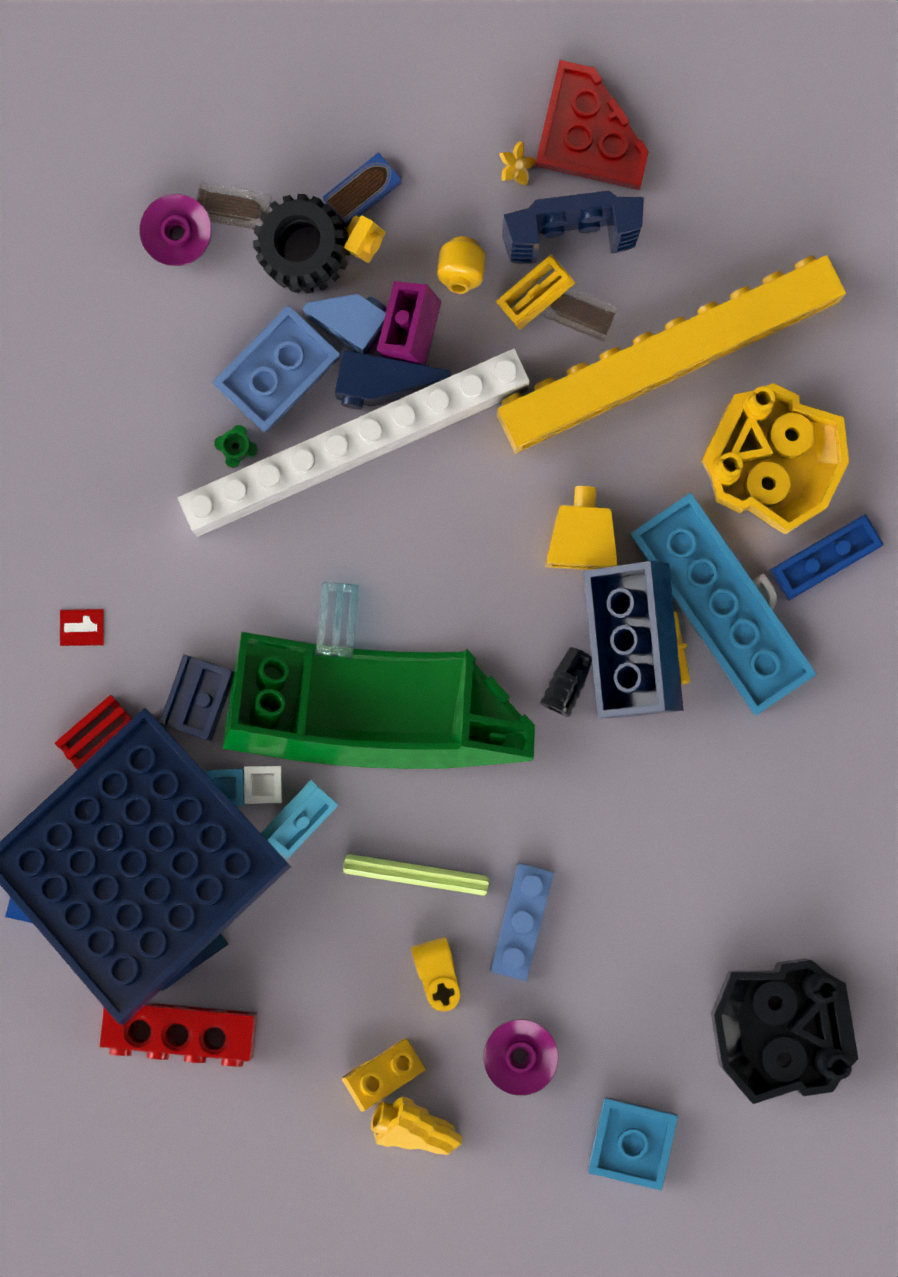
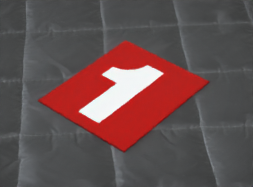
(82, 627)

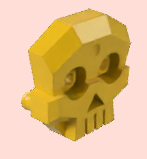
(801, 470)

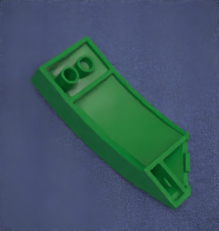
(371, 708)

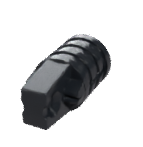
(567, 682)

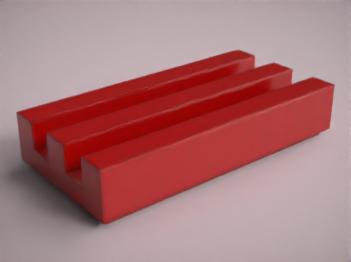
(71, 752)

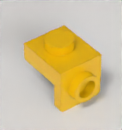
(364, 238)

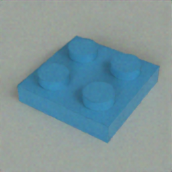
(632, 1143)

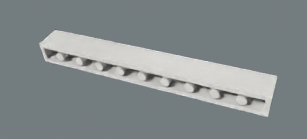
(354, 443)

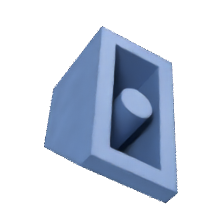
(349, 319)

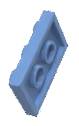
(276, 369)

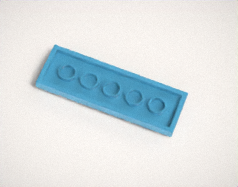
(724, 605)

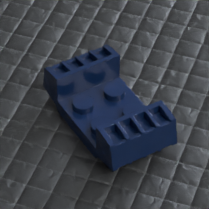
(572, 212)

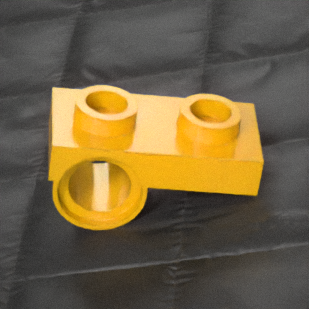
(383, 1074)

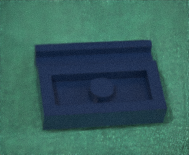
(197, 697)

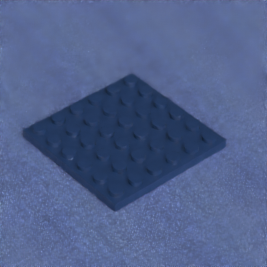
(135, 865)

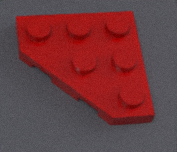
(589, 132)

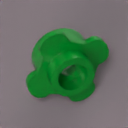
(225, 444)

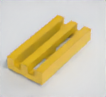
(539, 296)

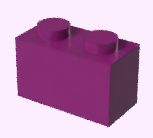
(409, 323)

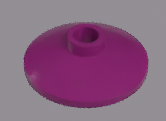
(171, 213)
(526, 1076)

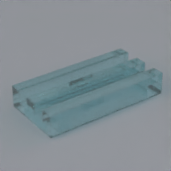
(334, 650)

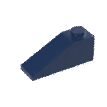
(379, 380)

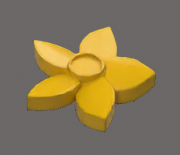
(516, 165)

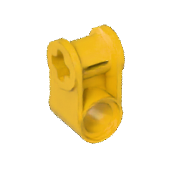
(434, 967)

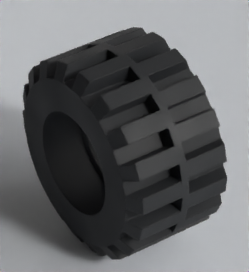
(285, 220)

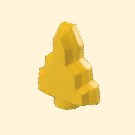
(413, 1127)

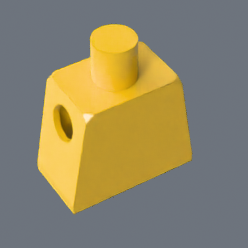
(582, 534)

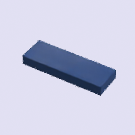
(826, 557)

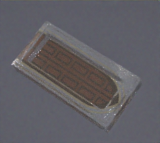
(233, 205)
(582, 313)

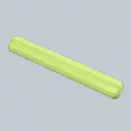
(416, 874)

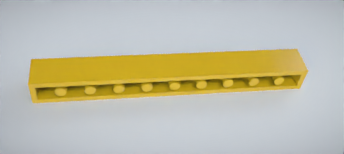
(671, 353)

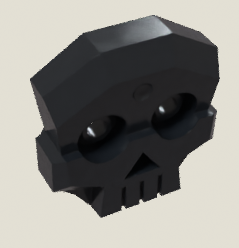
(754, 1035)

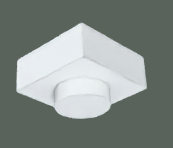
(263, 784)

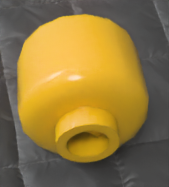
(461, 264)

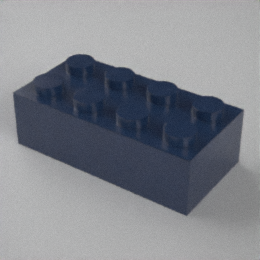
(633, 640)

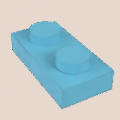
(299, 819)

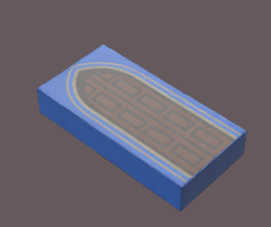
(362, 189)

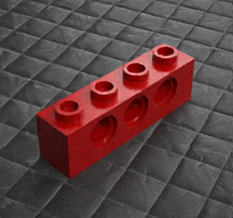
(237, 1026)

